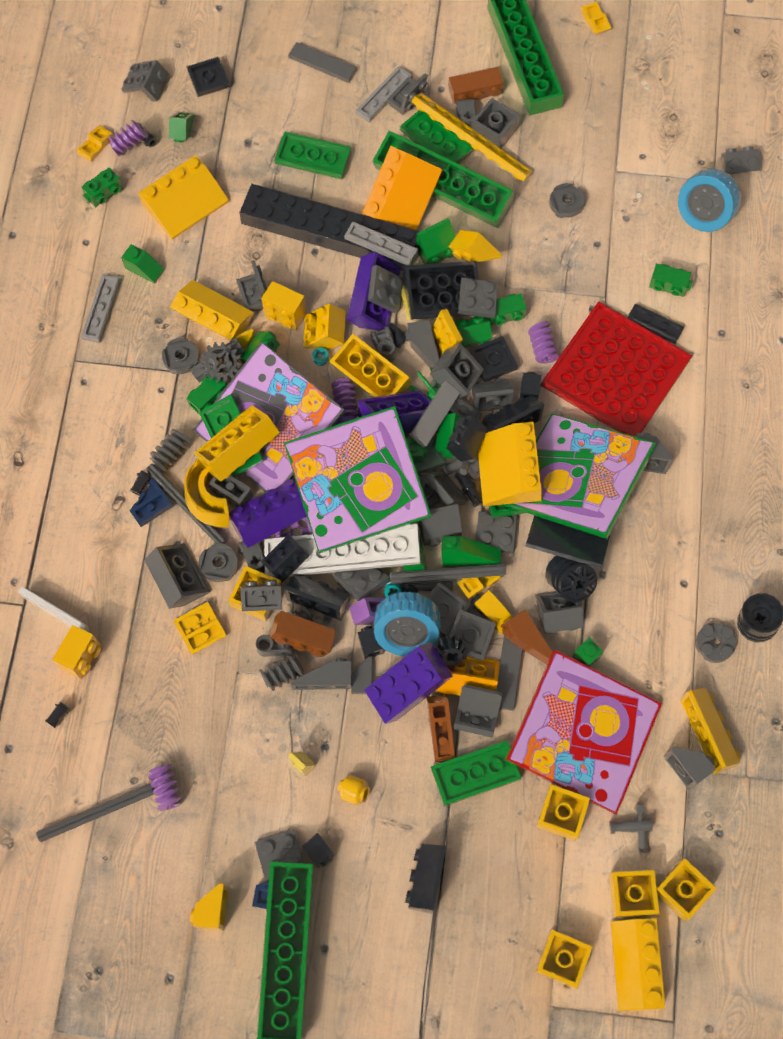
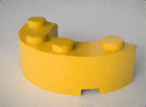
(199, 502)

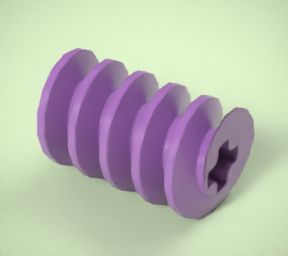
(128, 137)
(542, 342)
(344, 396)
(164, 788)

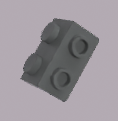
(741, 161)

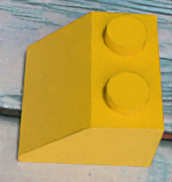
(473, 247)
(211, 909)

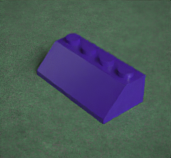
(361, 311)
(408, 405)

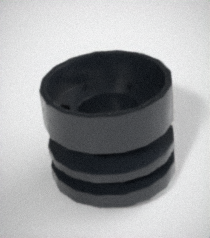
(571, 578)
(767, 610)

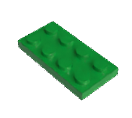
(435, 137)
(312, 155)
(219, 416)
(475, 773)

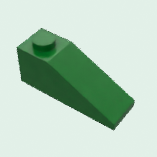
(468, 552)

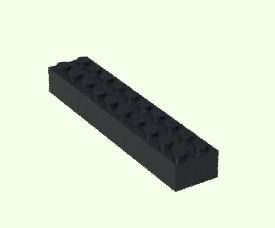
(314, 222)

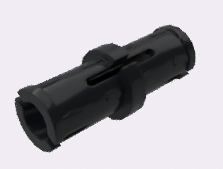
(469, 488)

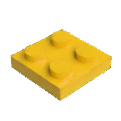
(445, 331)

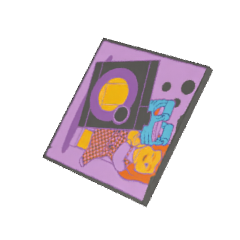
(289, 401)

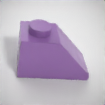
(364, 610)

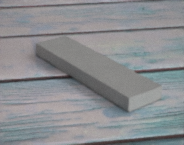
(379, 97)
(381, 243)
(100, 308)
(434, 414)

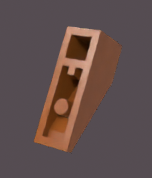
(525, 635)
(440, 727)

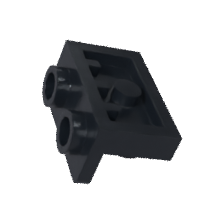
(285, 558)

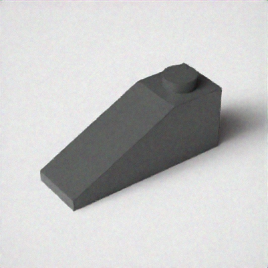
(422, 341)
(332, 675)

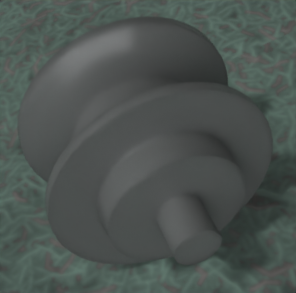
(306, 613)

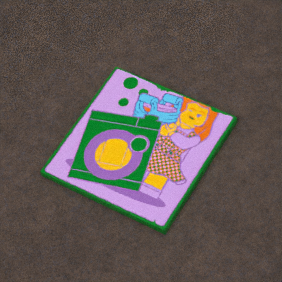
(585, 474)
(357, 480)

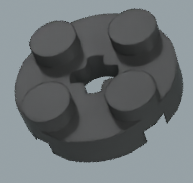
(564, 209)
(177, 365)
(212, 554)
(707, 649)

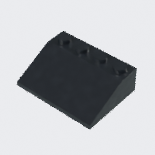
(436, 287)
(567, 542)

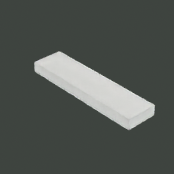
(51, 609)

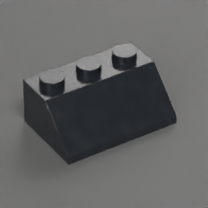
(524, 410)
(318, 596)
(425, 878)

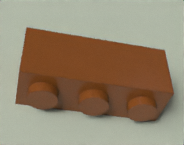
(476, 85)
(302, 634)

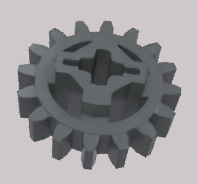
(213, 358)

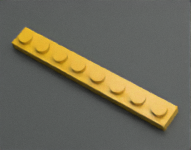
(468, 134)

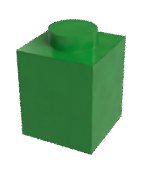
(588, 653)

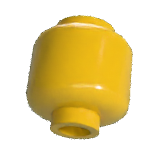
(353, 790)

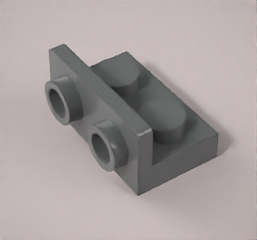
(261, 596)

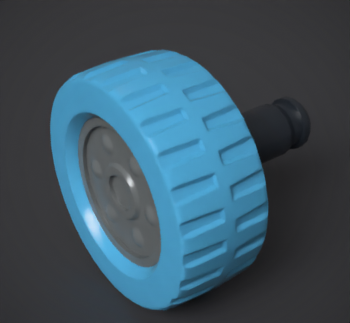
(709, 200)
(406, 621)

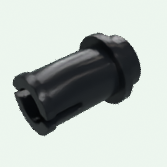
(150, 141)
(140, 482)
(57, 714)

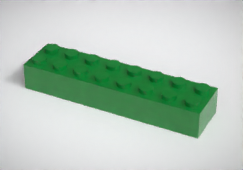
(526, 55)
(456, 184)
(285, 951)

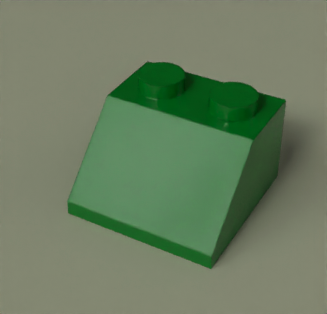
(434, 242)

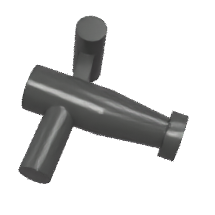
(456, 464)
(638, 825)

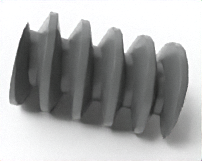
(168, 449)
(282, 672)

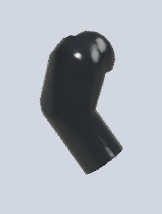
(398, 333)

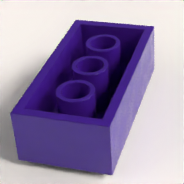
(268, 513)
(408, 683)

